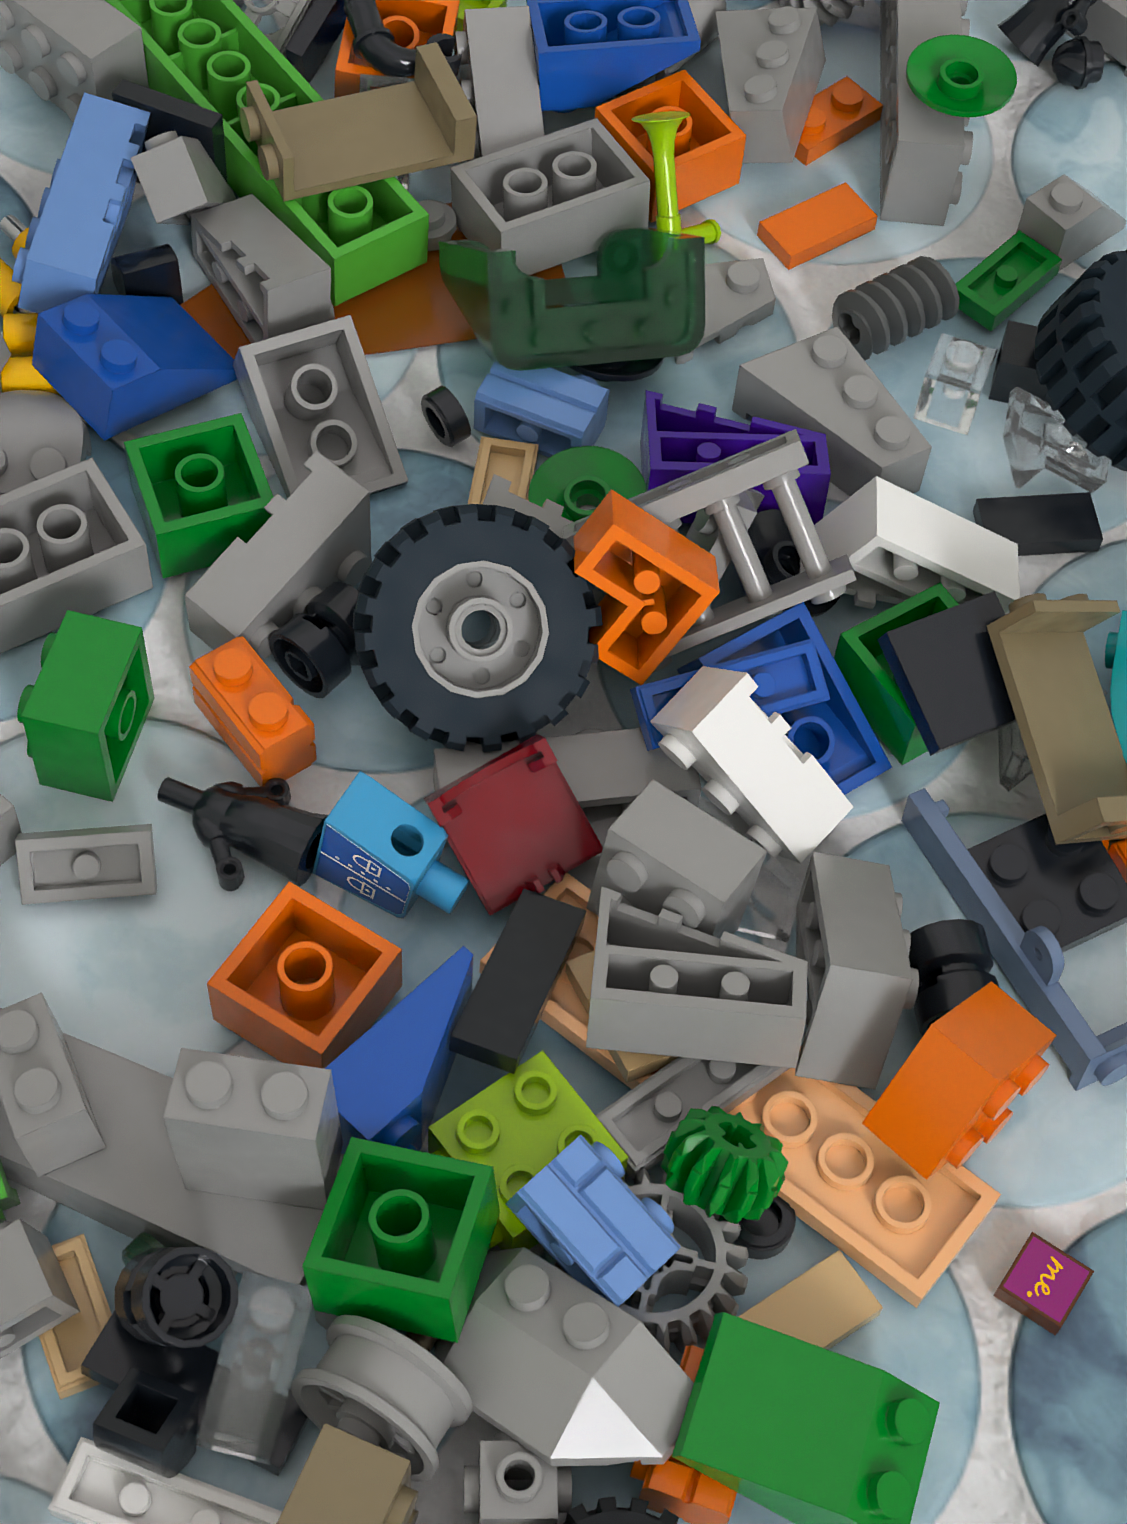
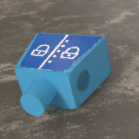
(386, 851)

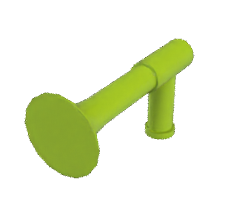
(662, 133)

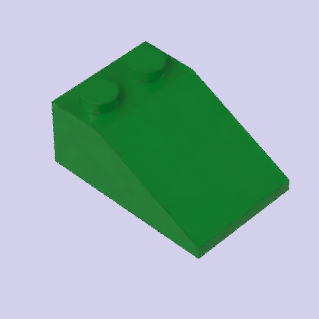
(805, 1428)

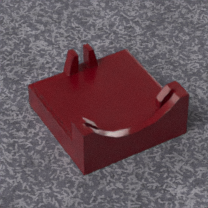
(514, 824)

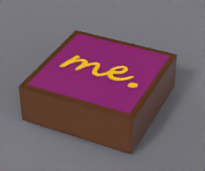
(1043, 1283)

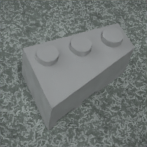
(771, 76)
(500, 77)
(833, 391)
(302, 549)
(854, 970)
(690, 992)

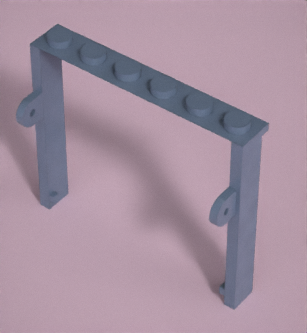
(1028, 958)

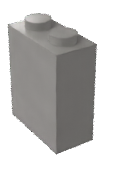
(254, 1128)

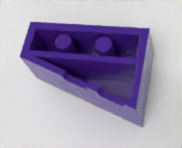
(686, 440)

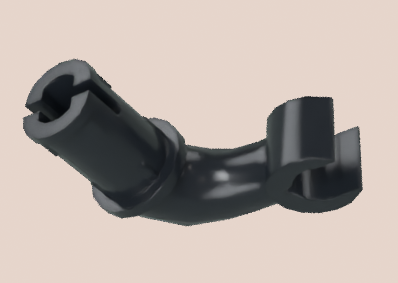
(378, 46)

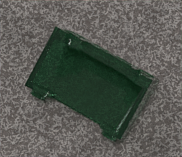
(636, 308)

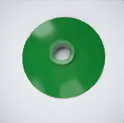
(961, 75)
(584, 478)

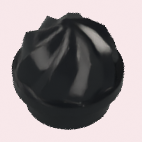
(1078, 62)

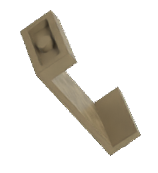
(363, 133)
(1064, 713)

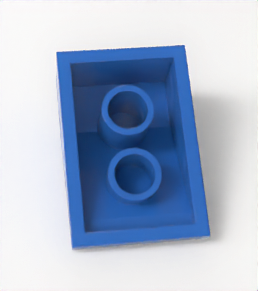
(605, 46)
(126, 358)
(829, 730)
(399, 1067)

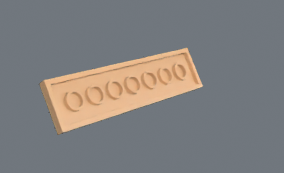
(837, 1169)

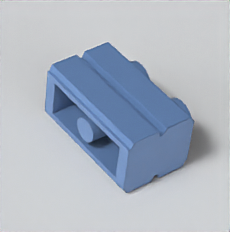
(541, 408)
(595, 1221)

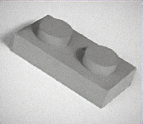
(86, 864)

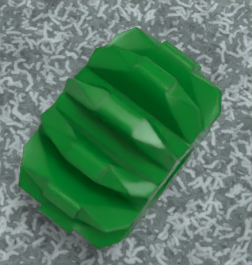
(724, 1164)

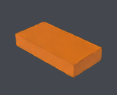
(817, 225)

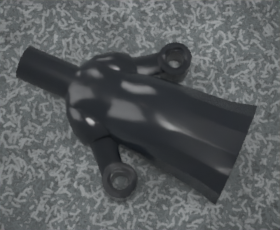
(1042, 23)
(252, 822)

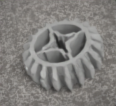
(714, 1277)

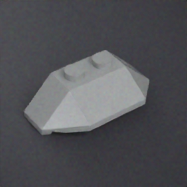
(565, 1368)

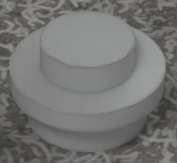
(441, 222)

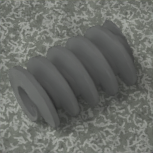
(896, 306)

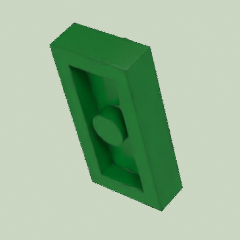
(1006, 280)

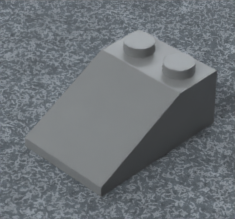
(319, 395)

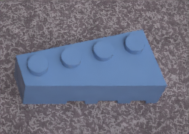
(83, 208)

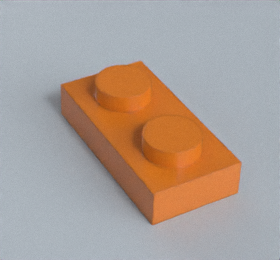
(835, 118)

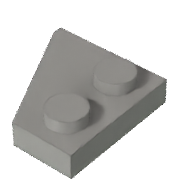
(734, 297)

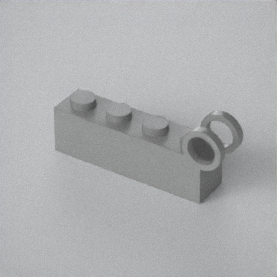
(599, 766)

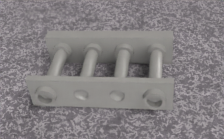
(717, 492)

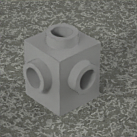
(497, 1503)

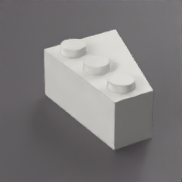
(911, 544)
(750, 763)

